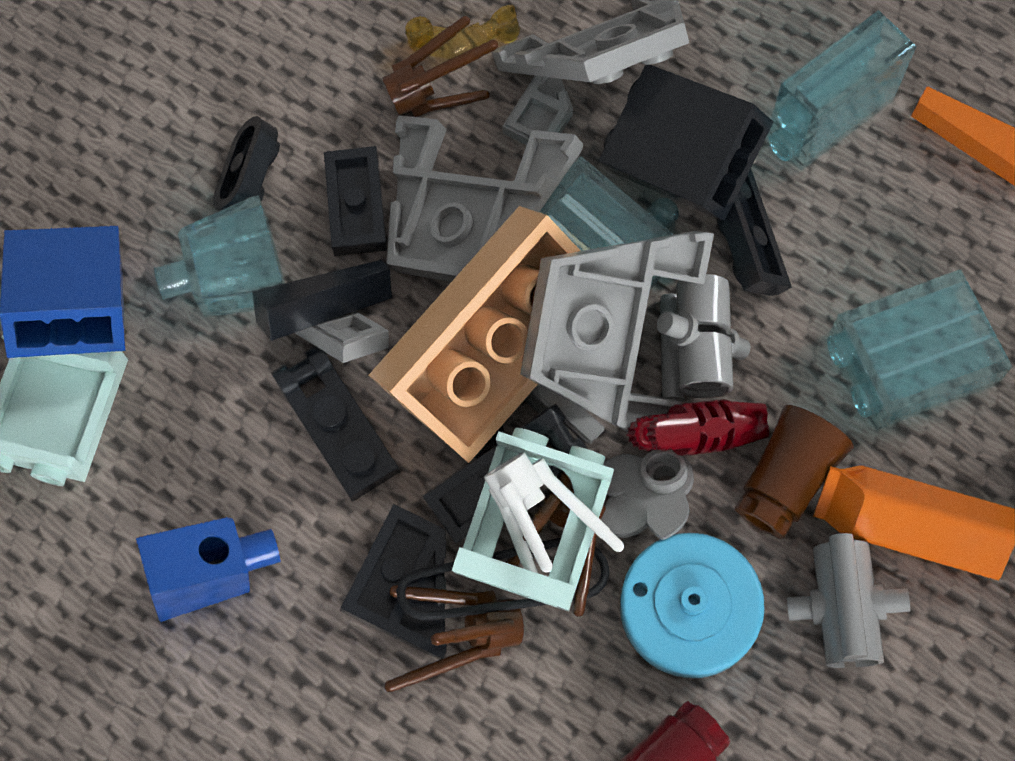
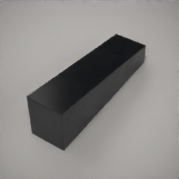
(320, 298)

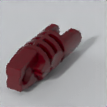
(701, 427)

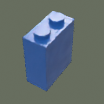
(62, 291)

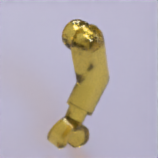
(420, 31)

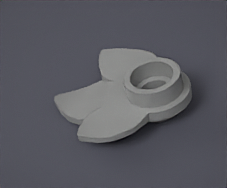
(644, 502)

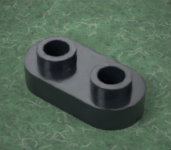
(247, 163)

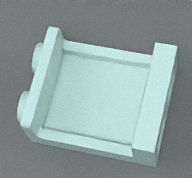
(56, 412)

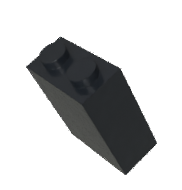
(686, 140)

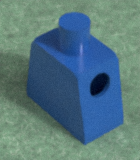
(180, 567)

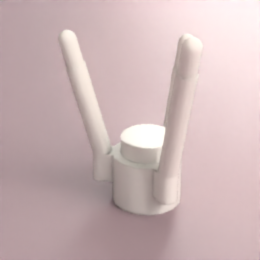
(517, 488)

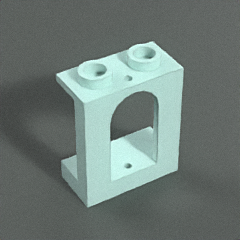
(590, 485)

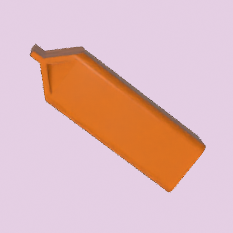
(919, 519)

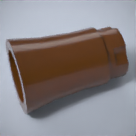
(791, 470)

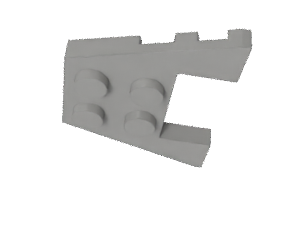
(601, 50)
(449, 217)
(592, 321)

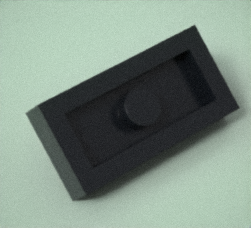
(355, 201)

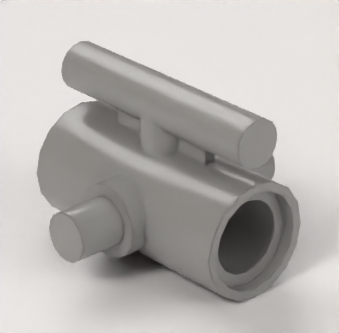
(698, 340)
(848, 602)

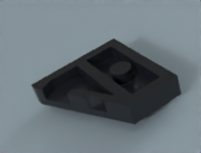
(401, 547)

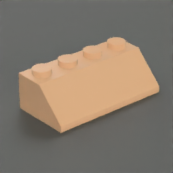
(467, 349)

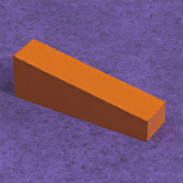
(969, 130)

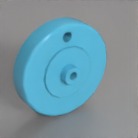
(691, 605)

